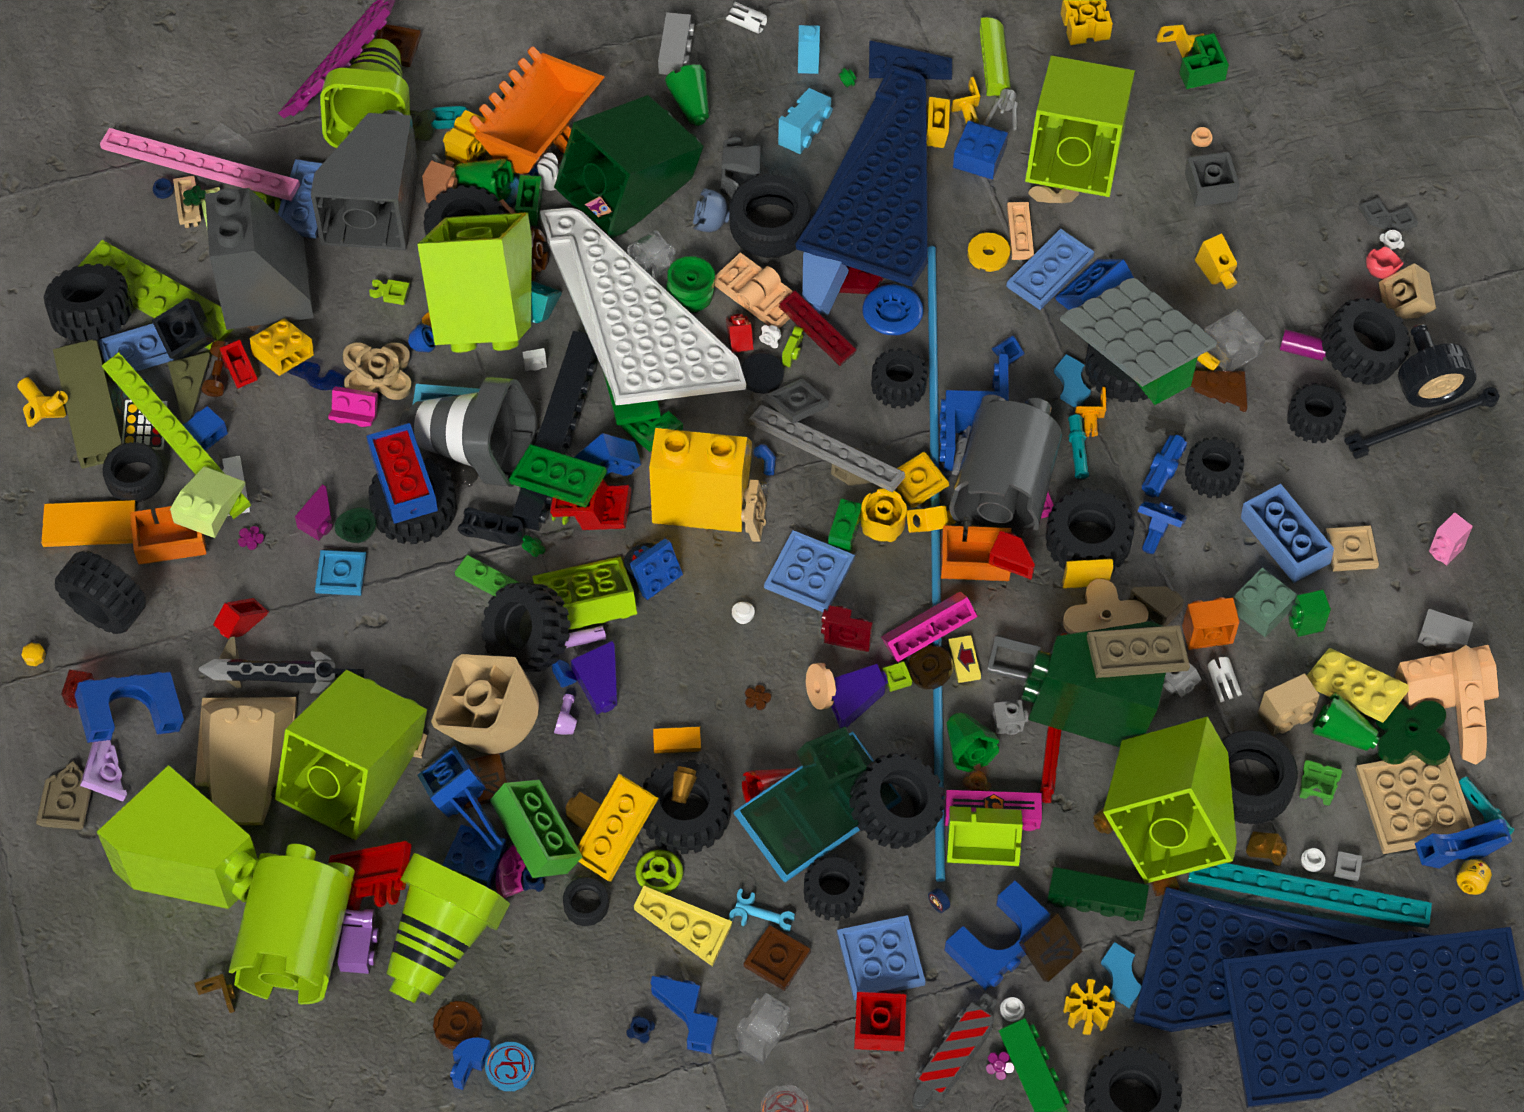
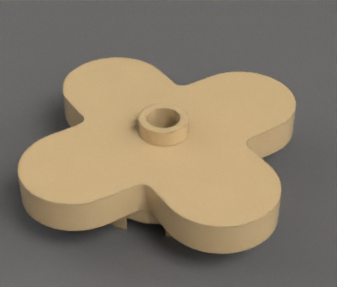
(378, 369)
(1103, 610)

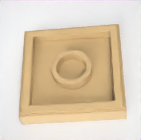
(1352, 548)

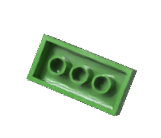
(536, 828)

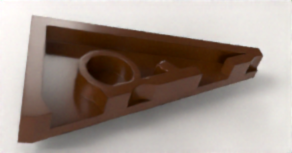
(1223, 386)

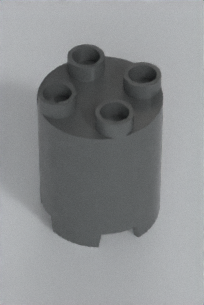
(1007, 464)

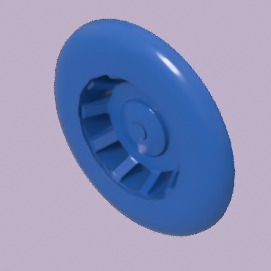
(892, 316)

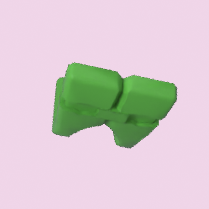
(1319, 777)

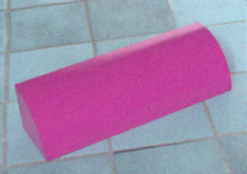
(929, 626)

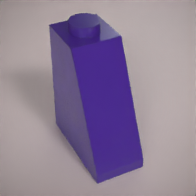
(597, 677)
(857, 693)

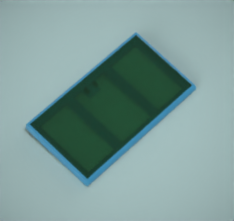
(798, 825)

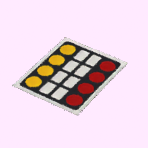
(139, 429)

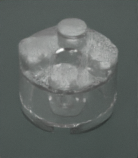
(652, 254)

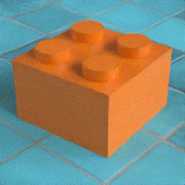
(1210, 623)

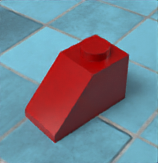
(1011, 555)
(239, 617)

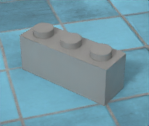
(675, 43)

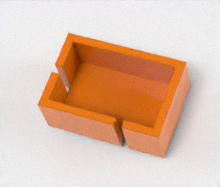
(163, 540)
(970, 558)

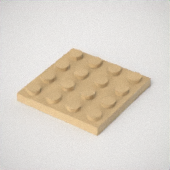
(1412, 801)

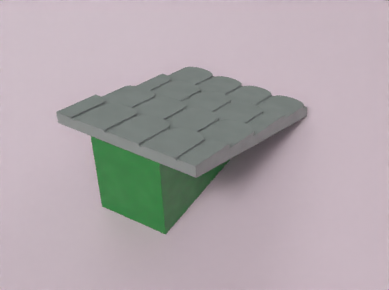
(1142, 337)

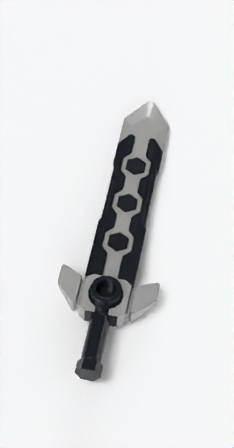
(320, 672)

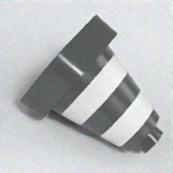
(478, 428)

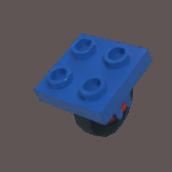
(653, 566)

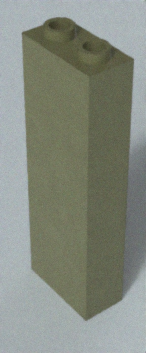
(88, 402)

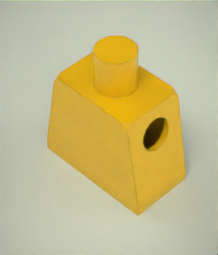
(1217, 261)

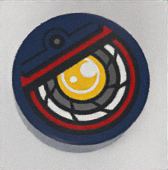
(939, 900)

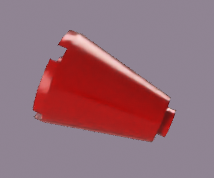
(760, 780)

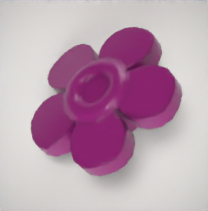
(250, 538)
(999, 1064)

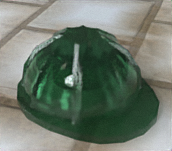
(355, 525)

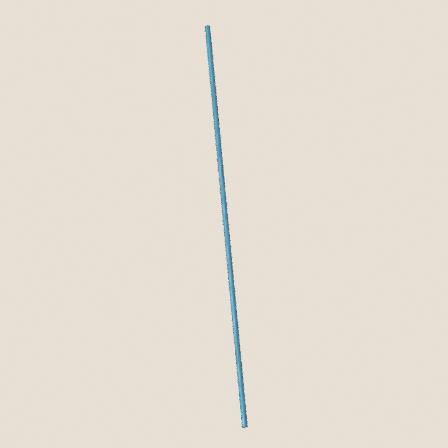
(935, 548)

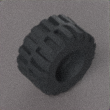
(899, 363)
(1311, 426)
(1209, 481)
(833, 869)

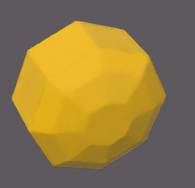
(33, 654)

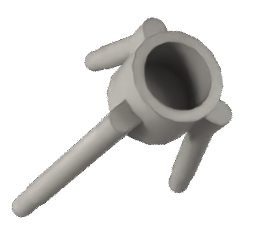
(1005, 102)

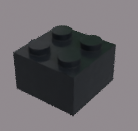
(184, 329)

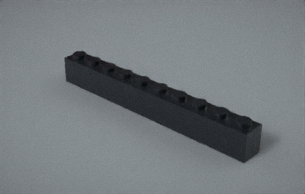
(559, 421)

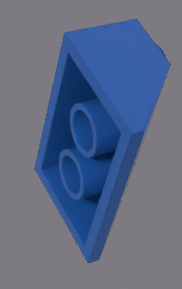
(1094, 281)

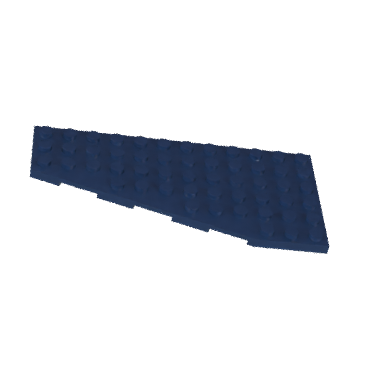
(1346, 1011)

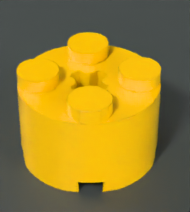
(883, 515)

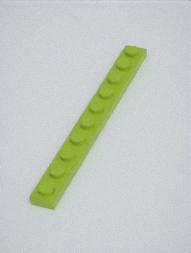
(165, 422)

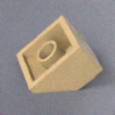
(1408, 292)

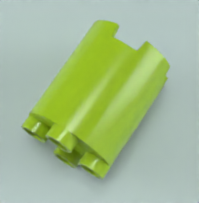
(291, 924)

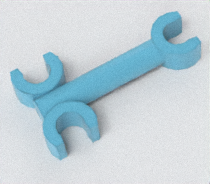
(745, 907)

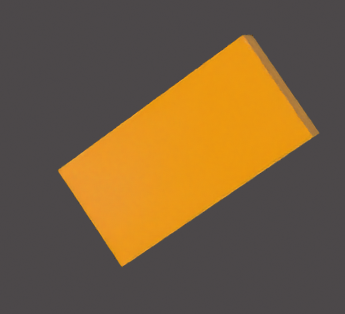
(677, 740)

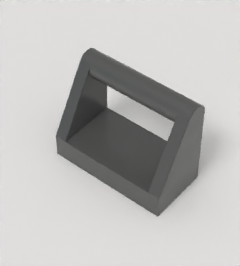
(1014, 645)

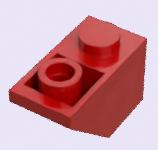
(739, 333)

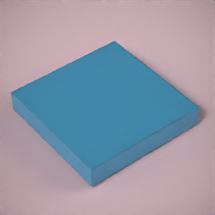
(340, 572)

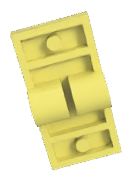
(1358, 684)

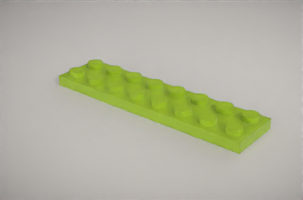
(152, 290)

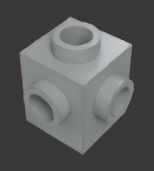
(1182, 681)
(1009, 716)

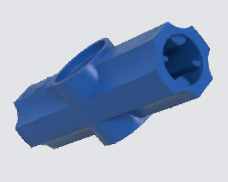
(1164, 466)

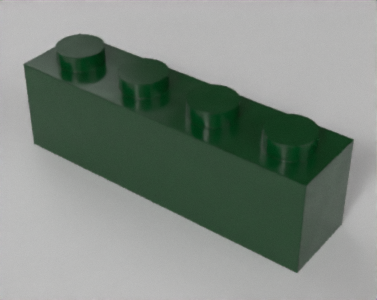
(1098, 894)

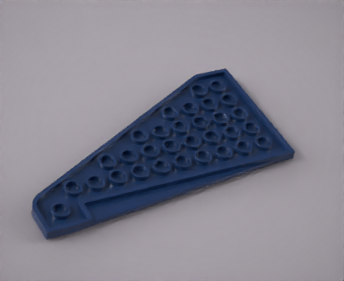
(878, 198)
(1195, 933)

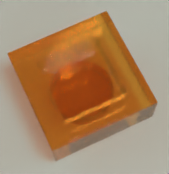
(1160, 886)

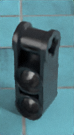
(477, 524)

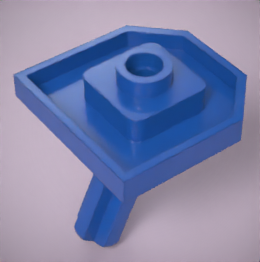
(1162, 515)

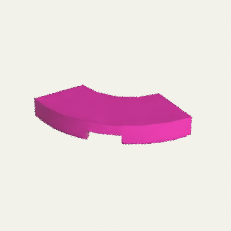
(509, 873)

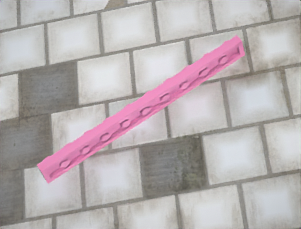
(200, 164)

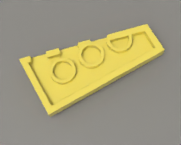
(689, 925)

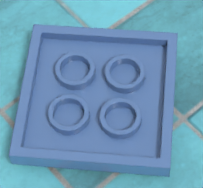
(809, 571)
(881, 956)

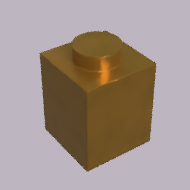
(581, 810)

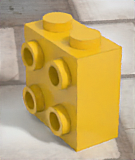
(281, 346)

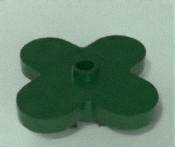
(1414, 734)

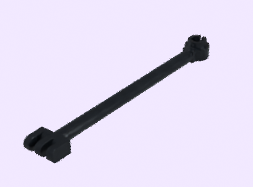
(1360, 445)

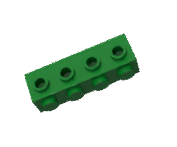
(1032, 1067)

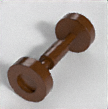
(213, 387)

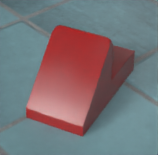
(238, 364)

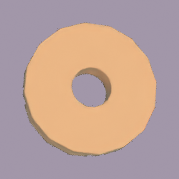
(820, 686)

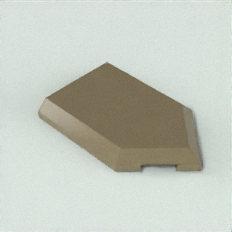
(64, 800)

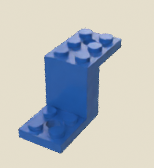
(960, 407)

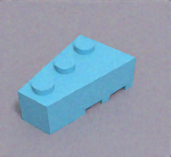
(804, 121)

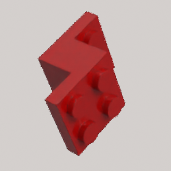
(604, 511)

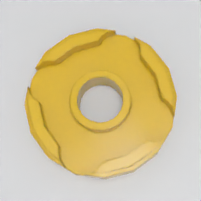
(992, 242)

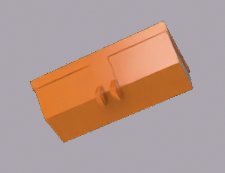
(534, 110)

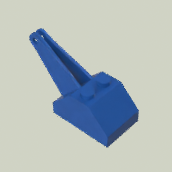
(452, 785)

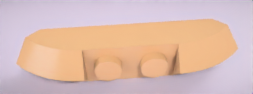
(1469, 705)

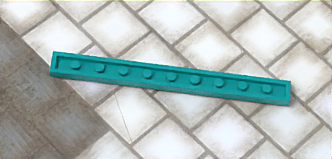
(1315, 893)

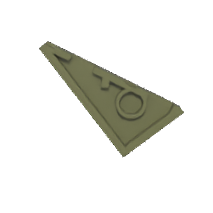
(187, 379)

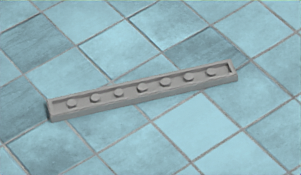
(827, 448)

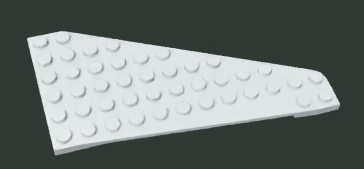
(637, 328)

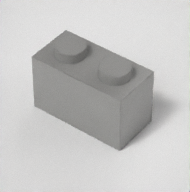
(1444, 631)

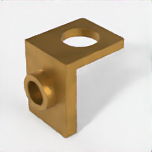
(219, 982)

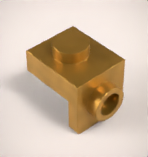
(1267, 846)

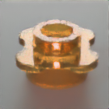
(979, 777)

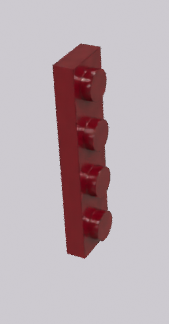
(817, 328)

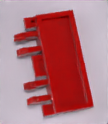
(376, 872)

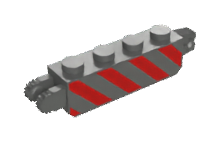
(955, 1052)

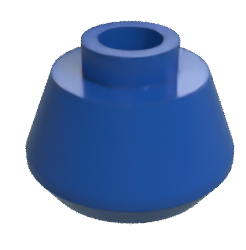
(422, 338)

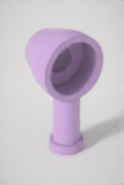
(565, 722)

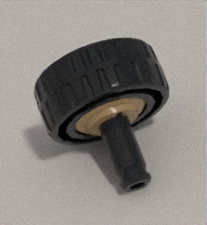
(1436, 371)

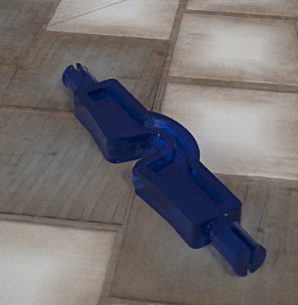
(310, 372)

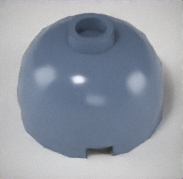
(710, 212)

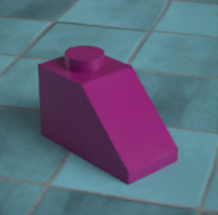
(316, 515)

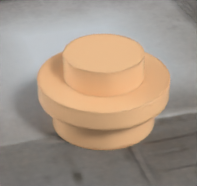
(1201, 137)

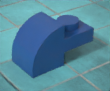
(469, 1055)

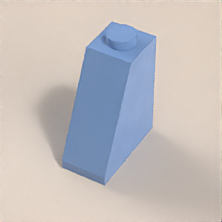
(822, 281)

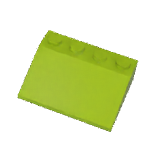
(593, 591)

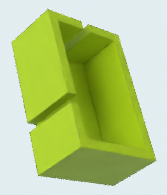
(984, 836)

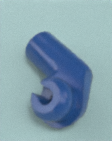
(763, 451)

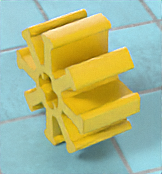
(1078, 1002)

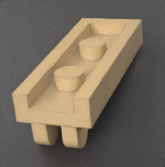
(190, 213)

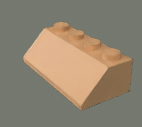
(1433, 678)

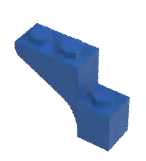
(1468, 844)
(683, 1000)

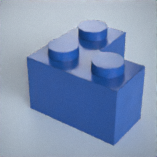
(612, 453)

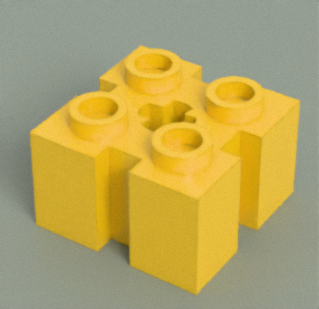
(1086, 20)
(460, 142)

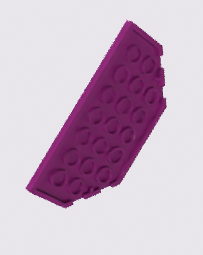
(342, 53)

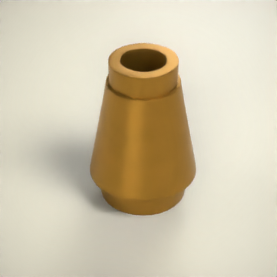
(683, 783)

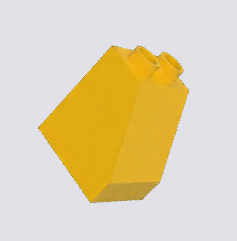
(699, 479)

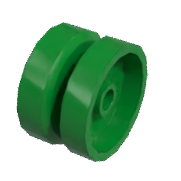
(691, 282)

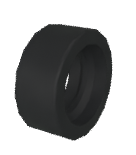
(581, 884)

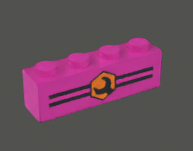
(1027, 802)

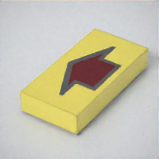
(964, 659)

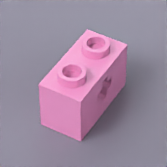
(1450, 539)

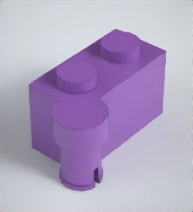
(357, 941)

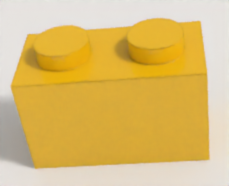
(937, 121)

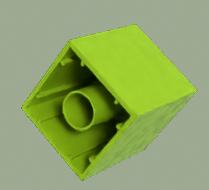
(1079, 126)

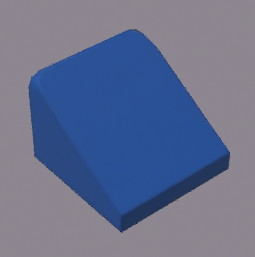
(1009, 346)
(563, 673)

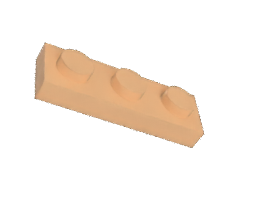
(1020, 230)

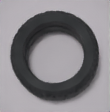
(128, 454)

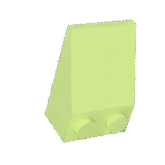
(206, 501)

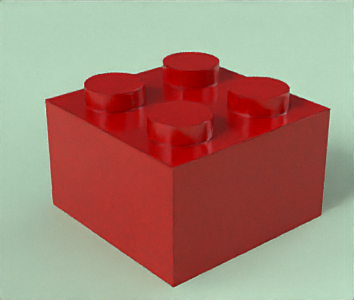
(880, 1021)

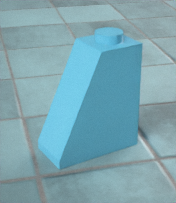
(808, 49)

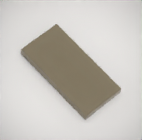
(1138, 651)

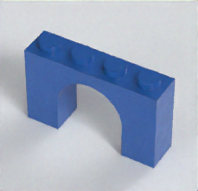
(153, 690)
(990, 965)

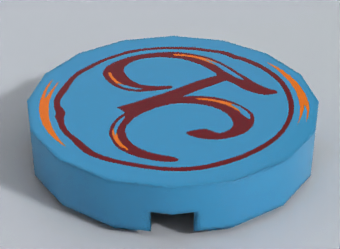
(509, 1066)

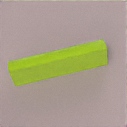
(994, 56)

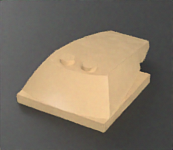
(242, 753)

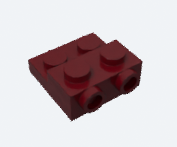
(845, 631)

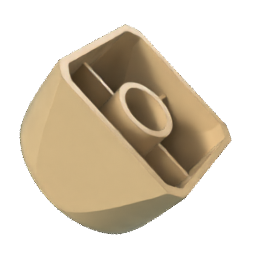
(487, 703)

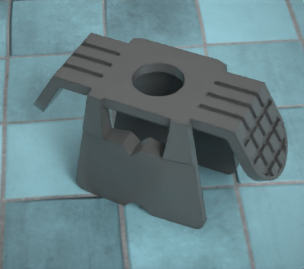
(741, 161)

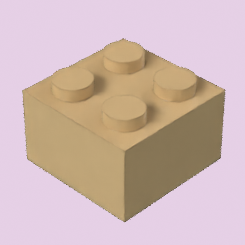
(1288, 704)

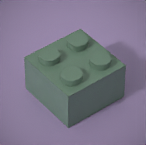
(1264, 602)

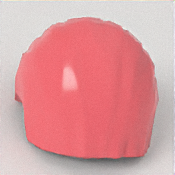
(1383, 263)

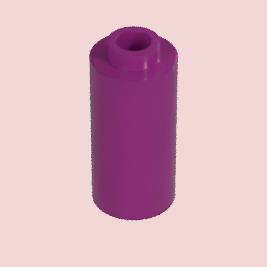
(1302, 345)

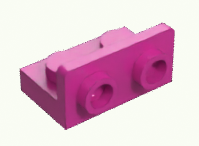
(353, 406)

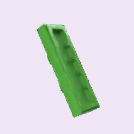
(482, 575)

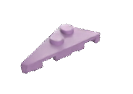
(103, 771)

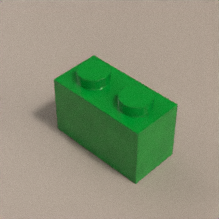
(529, 197)
(845, 525)
(1309, 613)

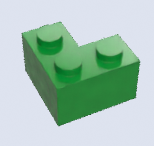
(1206, 65)

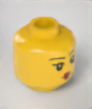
(1474, 875)

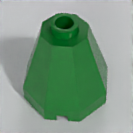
(970, 742)

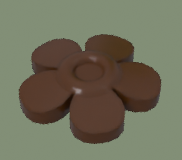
(757, 697)

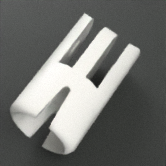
(747, 18)
(548, 170)
(1223, 675)

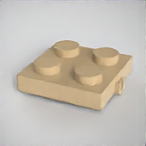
(754, 510)

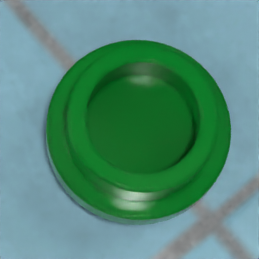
(847, 77)

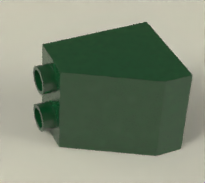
(629, 159)
(1075, 701)

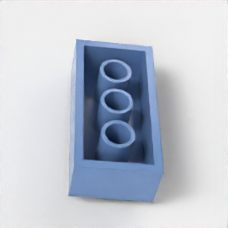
(1287, 533)

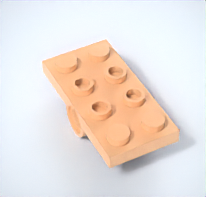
(754, 289)

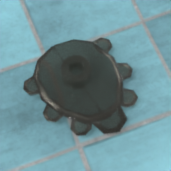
(462, 474)

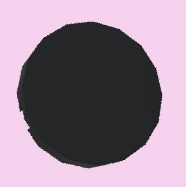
(762, 373)

